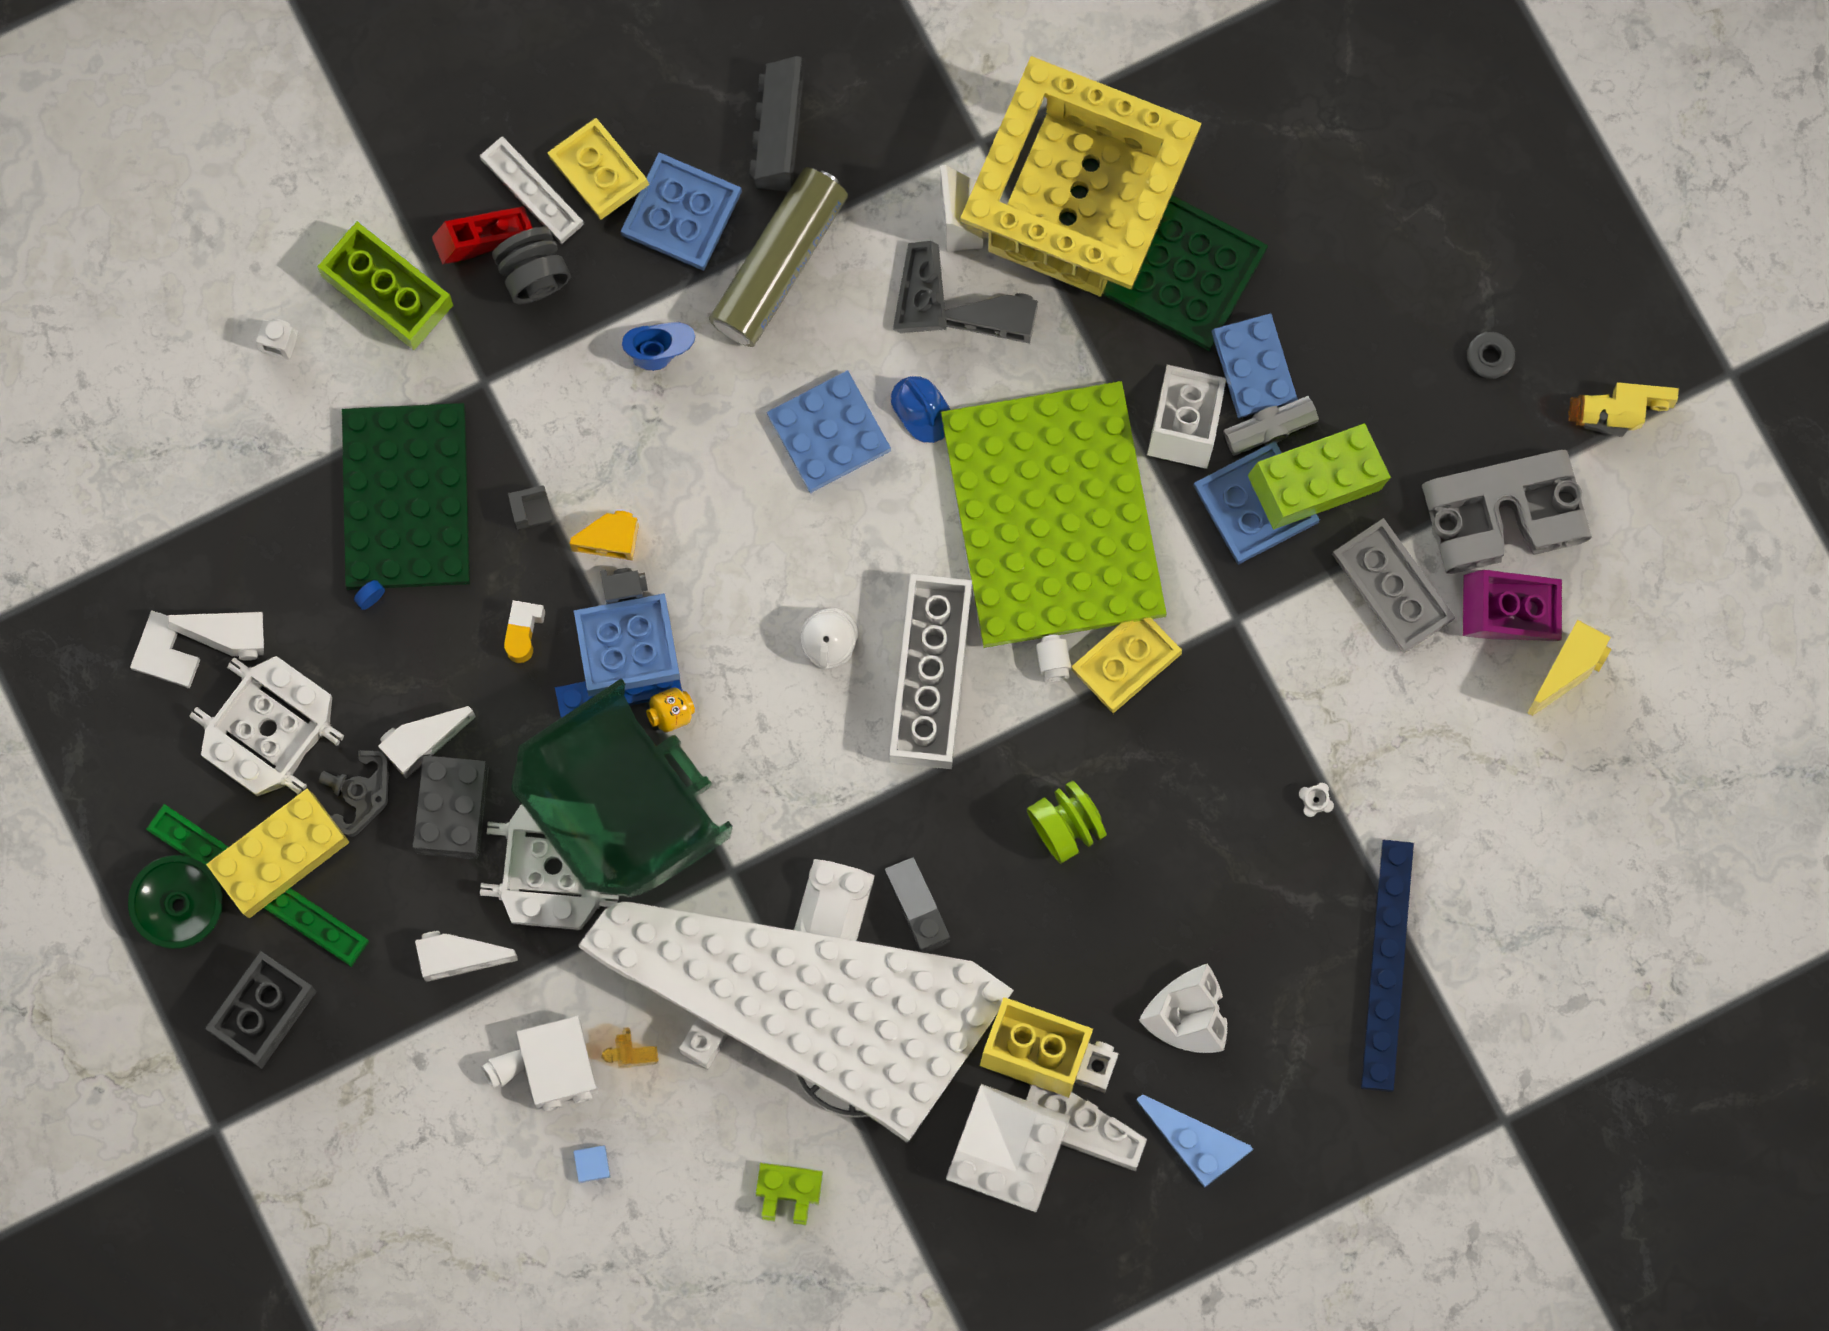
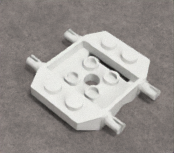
(249, 709)
(526, 871)

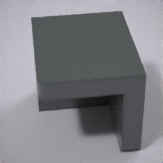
(530, 507)

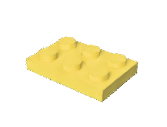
(598, 168)
(1126, 661)

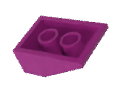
(1512, 606)

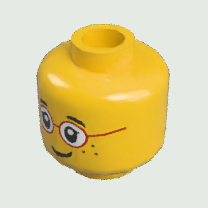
(670, 709)

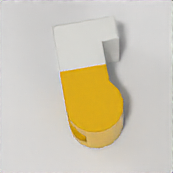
(520, 630)

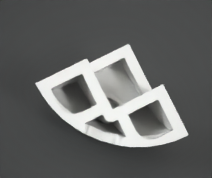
(1188, 1013)

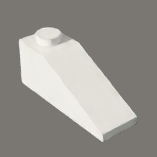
(228, 632)
(422, 737)
(452, 955)

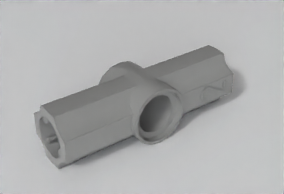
(1271, 425)

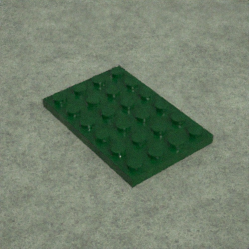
(405, 496)

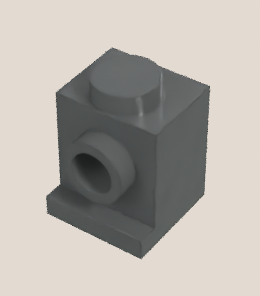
(623, 585)

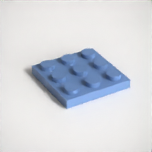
(681, 211)
(829, 431)
(1238, 511)
(627, 643)

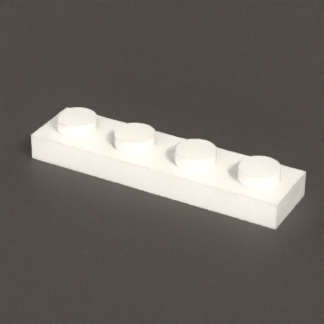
(531, 190)

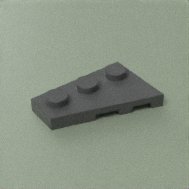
(921, 291)

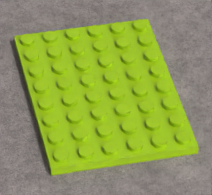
(1053, 514)

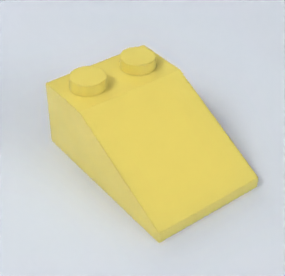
(1581, 653)

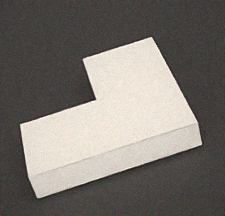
(158, 658)

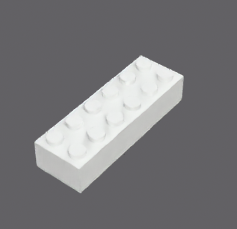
(930, 671)

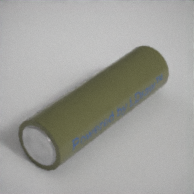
(779, 256)

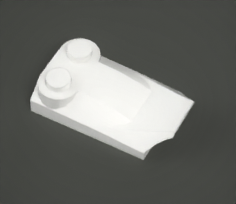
(834, 900)

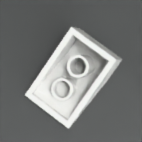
(954, 195)
(1187, 416)

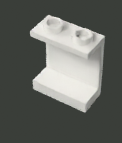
(557, 1063)

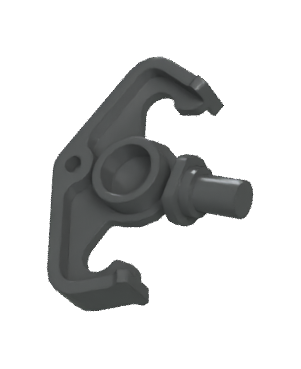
(365, 794)

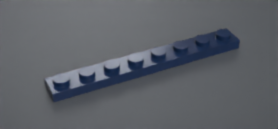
(1387, 965)

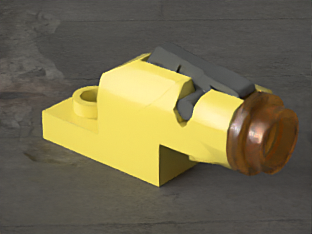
(1624, 410)

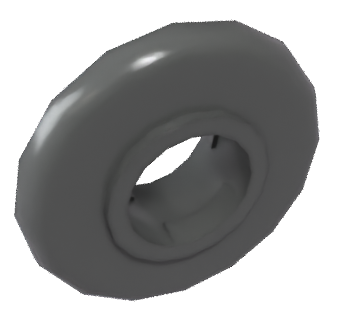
(1497, 342)

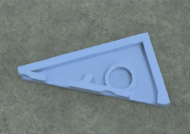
(1201, 1147)

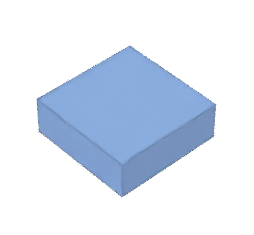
(592, 1164)

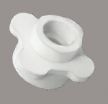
(1311, 807)

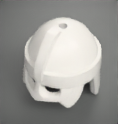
(841, 633)

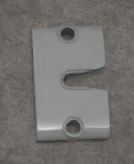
(1527, 487)

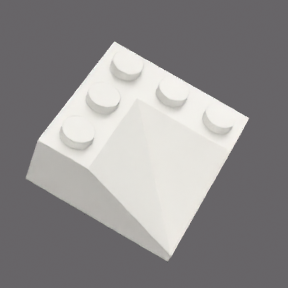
(1008, 1148)

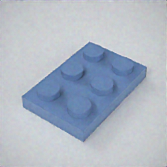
(1254, 365)

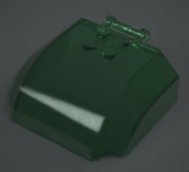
(614, 798)

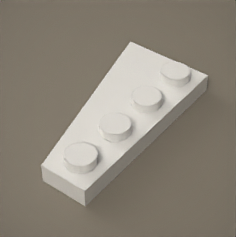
(1092, 1129)

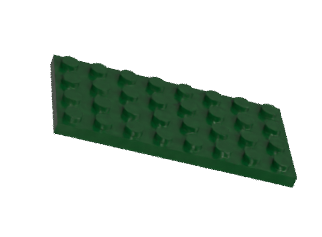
(1190, 271)

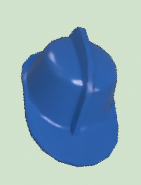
(657, 344)
(920, 408)

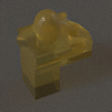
(628, 1056)

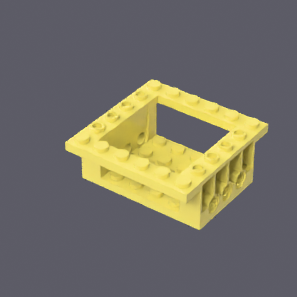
(1139, 160)

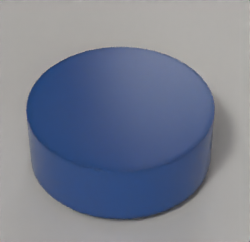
(369, 594)

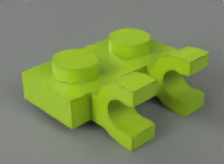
(788, 1184)

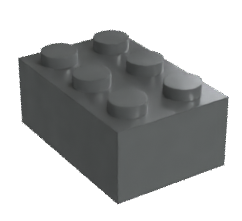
(451, 807)
(261, 1010)

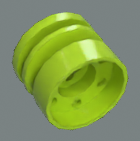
(1067, 821)

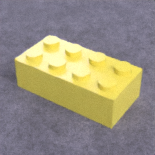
(277, 853)

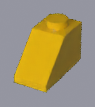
(608, 536)

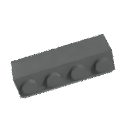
(778, 124)

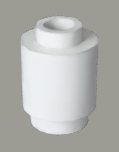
(1053, 658)

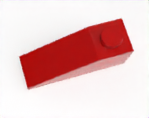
(478, 234)

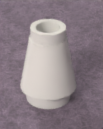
(503, 1068)

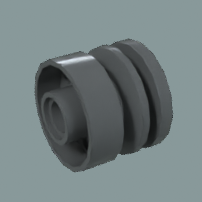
(531, 265)

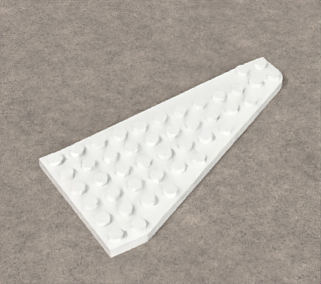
(840, 1012)

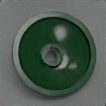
(160, 887)

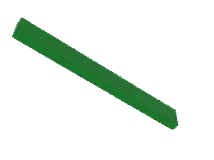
(287, 907)

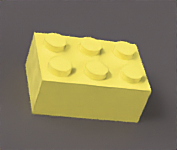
(1036, 1047)

